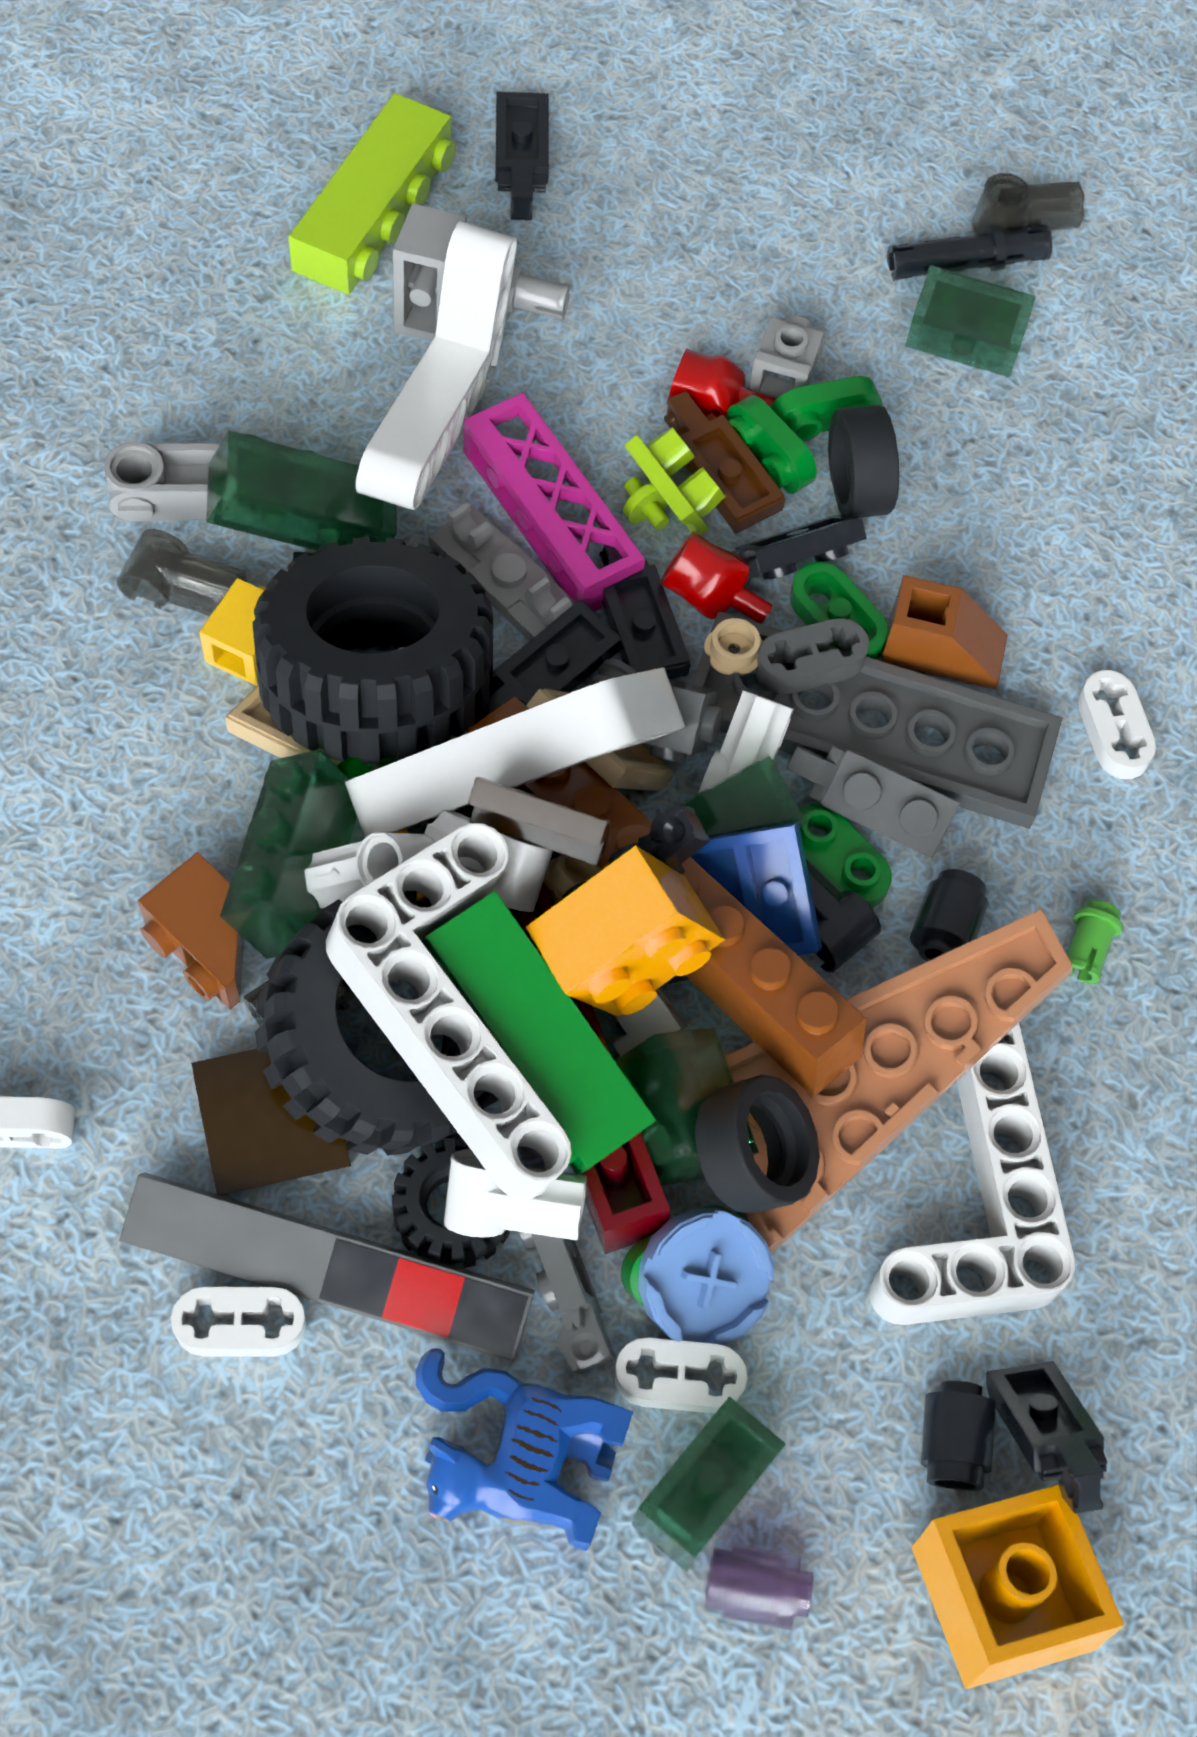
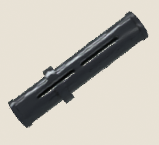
(983, 250)

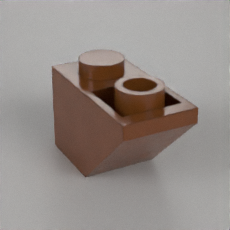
(944, 634)
(186, 920)

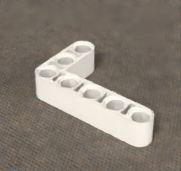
(451, 374)
(517, 750)
(443, 1009)
(1012, 1235)

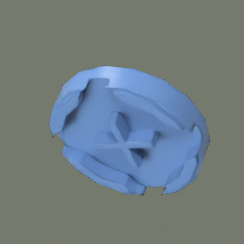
(705, 1276)

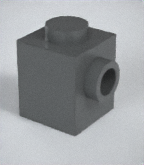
(702, 723)

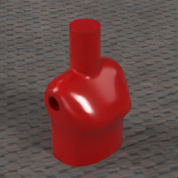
(712, 382)
(713, 580)

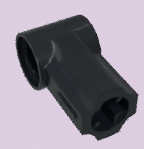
(843, 921)

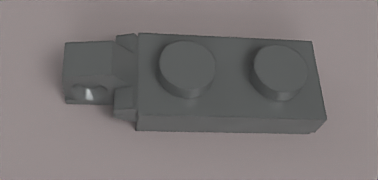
(877, 797)
(569, 1289)

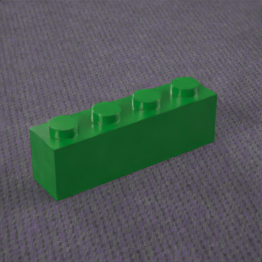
(539, 1029)

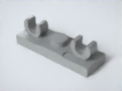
(503, 569)

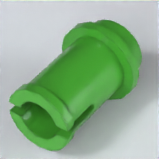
(1095, 929)

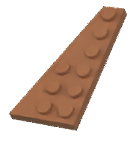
(917, 1043)

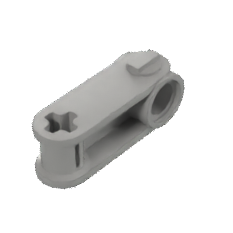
(159, 480)

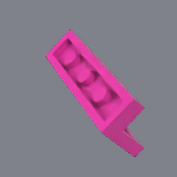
(532, 512)

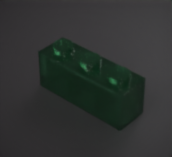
(291, 495)
(296, 814)

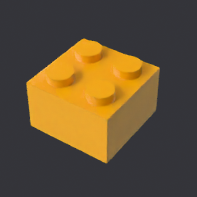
(625, 934)
(1015, 1586)

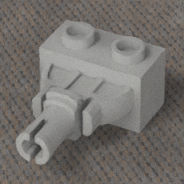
(419, 274)

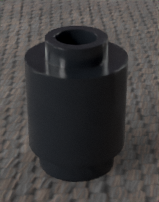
(949, 913)
(958, 1436)

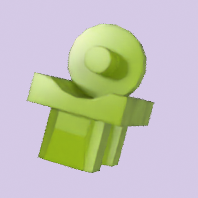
(659, 461)

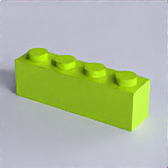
(372, 194)

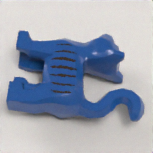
(535, 1439)

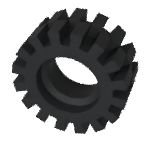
(414, 1221)

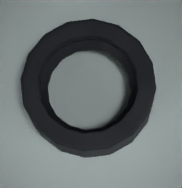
(863, 461)
(726, 1151)

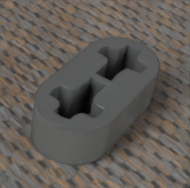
(811, 656)

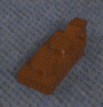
(729, 462)

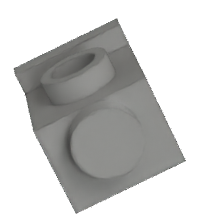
(789, 349)

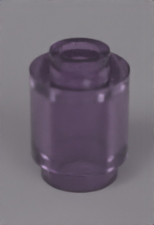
(758, 1586)

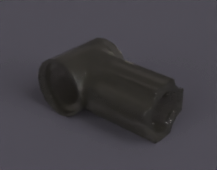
(1016, 205)
(167, 572)

